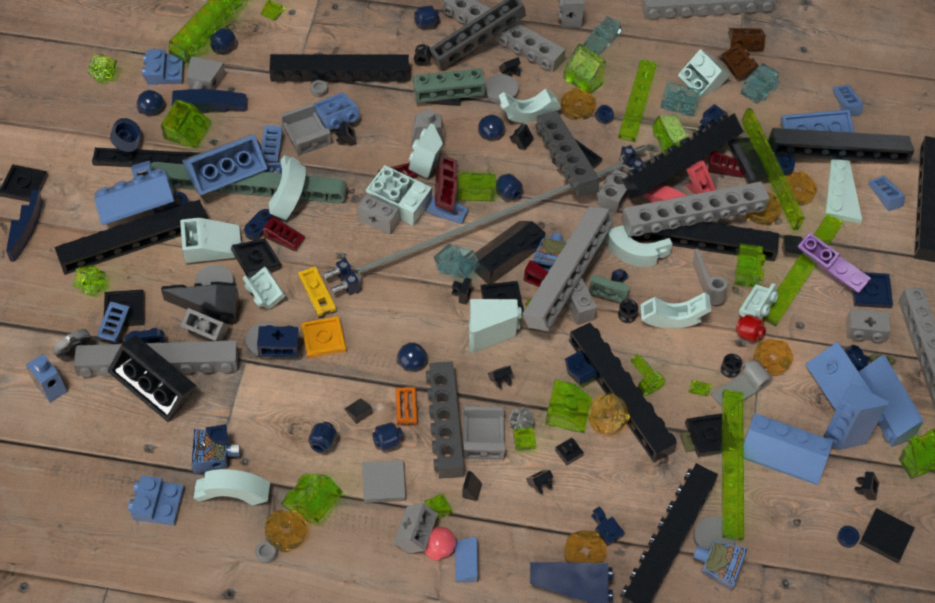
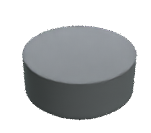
(318, 88)
(265, 552)

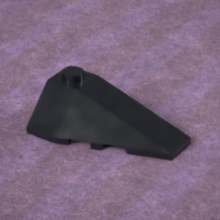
(215, 300)

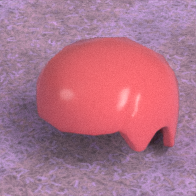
(440, 544)

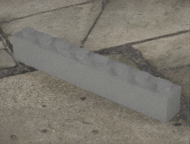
(684, 8)
(568, 268)
(184, 356)

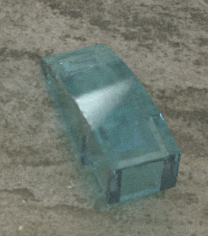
(603, 36)

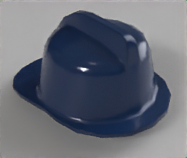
(125, 135)

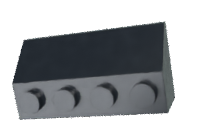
(508, 250)
(151, 377)

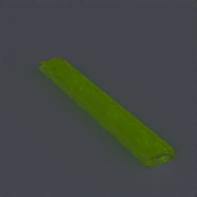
(773, 169)
(800, 272)
(732, 465)

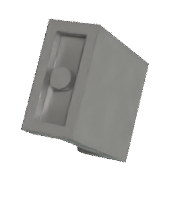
(305, 129)
(483, 432)

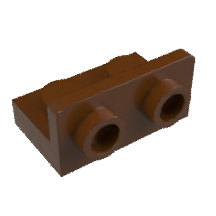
(751, 38)
(739, 62)

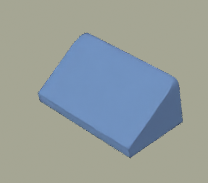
(466, 560)

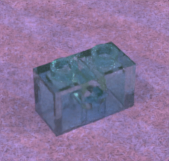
(760, 83)
(680, 98)
(456, 261)

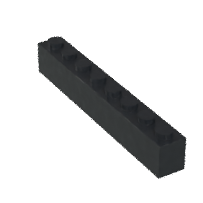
(339, 67)
(841, 145)
(682, 156)
(925, 213)
(127, 237)
(716, 238)
(614, 380)
(670, 537)

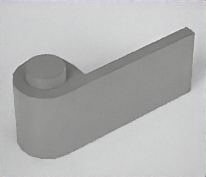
(714, 286)
(750, 382)

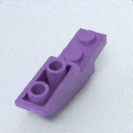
(833, 263)

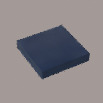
(875, 293)

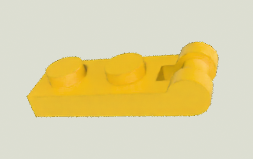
(316, 291)

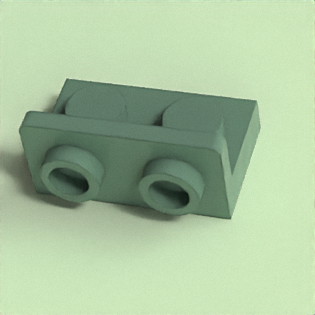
(608, 289)

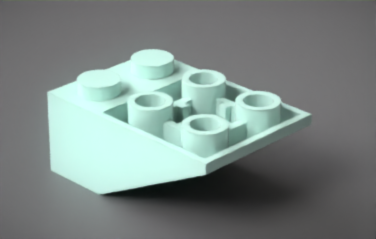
(401, 192)
(208, 239)

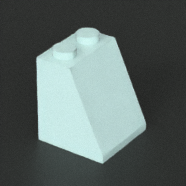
(492, 322)

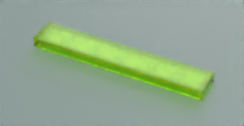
(637, 100)

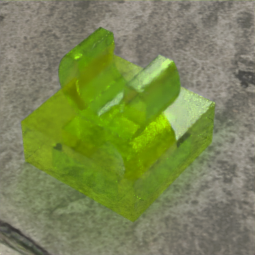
(524, 439)
(439, 505)

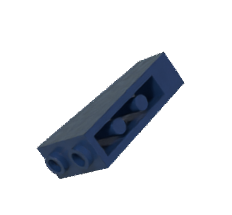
(577, 580)

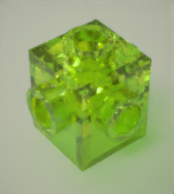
(102, 67)
(89, 279)

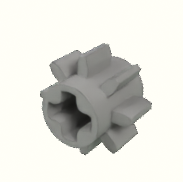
(521, 418)

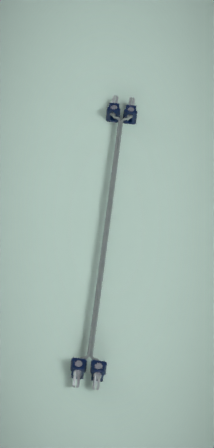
(351, 282)

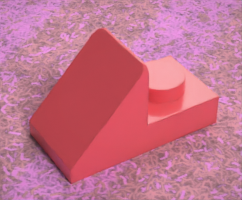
(700, 179)

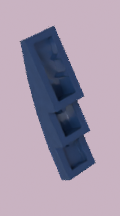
(211, 99)
(24, 227)

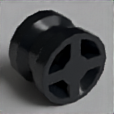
(422, 55)
(631, 308)
(735, 362)

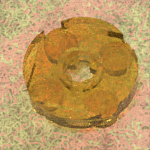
(579, 96)
(807, 186)
(769, 215)
(780, 350)
(618, 417)
(285, 519)
(588, 540)

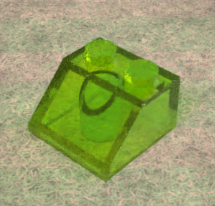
(585, 69)
(476, 185)
(568, 407)

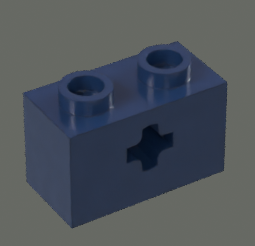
(278, 341)

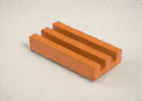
(406, 420)

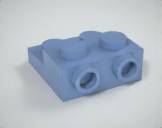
(162, 68)
(336, 110)
(156, 501)

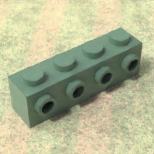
(448, 85)

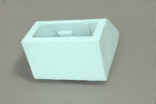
(704, 73)
(425, 152)

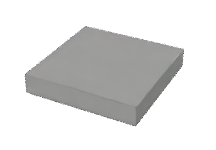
(383, 481)

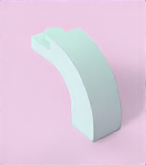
(527, 110)
(289, 188)
(634, 252)
(678, 315)
(234, 484)

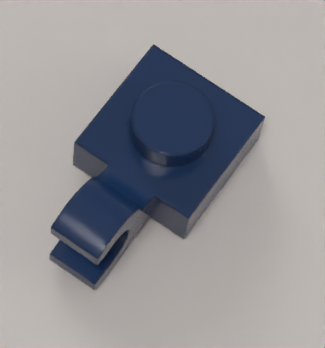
(711, 115)
(607, 528)

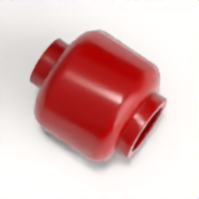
(750, 328)

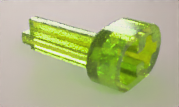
(653, 380)

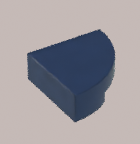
(619, 275)
(218, 434)

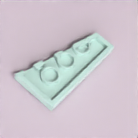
(841, 193)

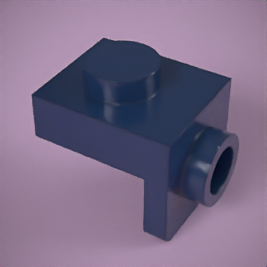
(579, 369)

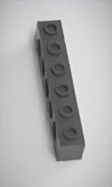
(477, 32)
(567, 154)
(446, 466)

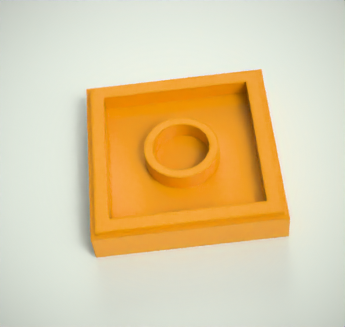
(323, 337)

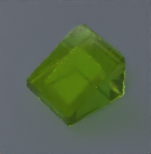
(272, 10)
(699, 388)

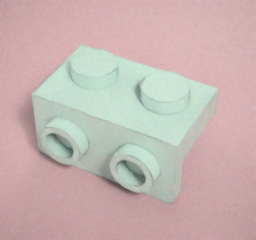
(264, 288)
(759, 301)

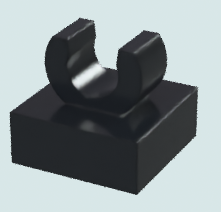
(510, 65)
(346, 134)
(522, 136)
(462, 290)
(501, 373)
(569, 451)
(540, 478)
(869, 487)

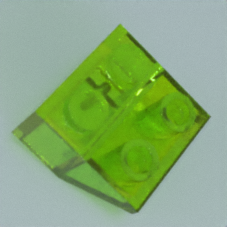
(185, 124)
(919, 455)
(312, 496)

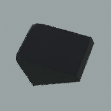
(790, 244)
(359, 410)
(471, 487)

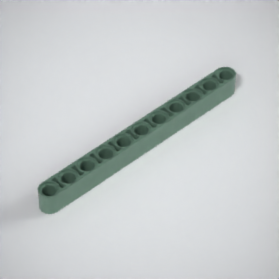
(263, 184)

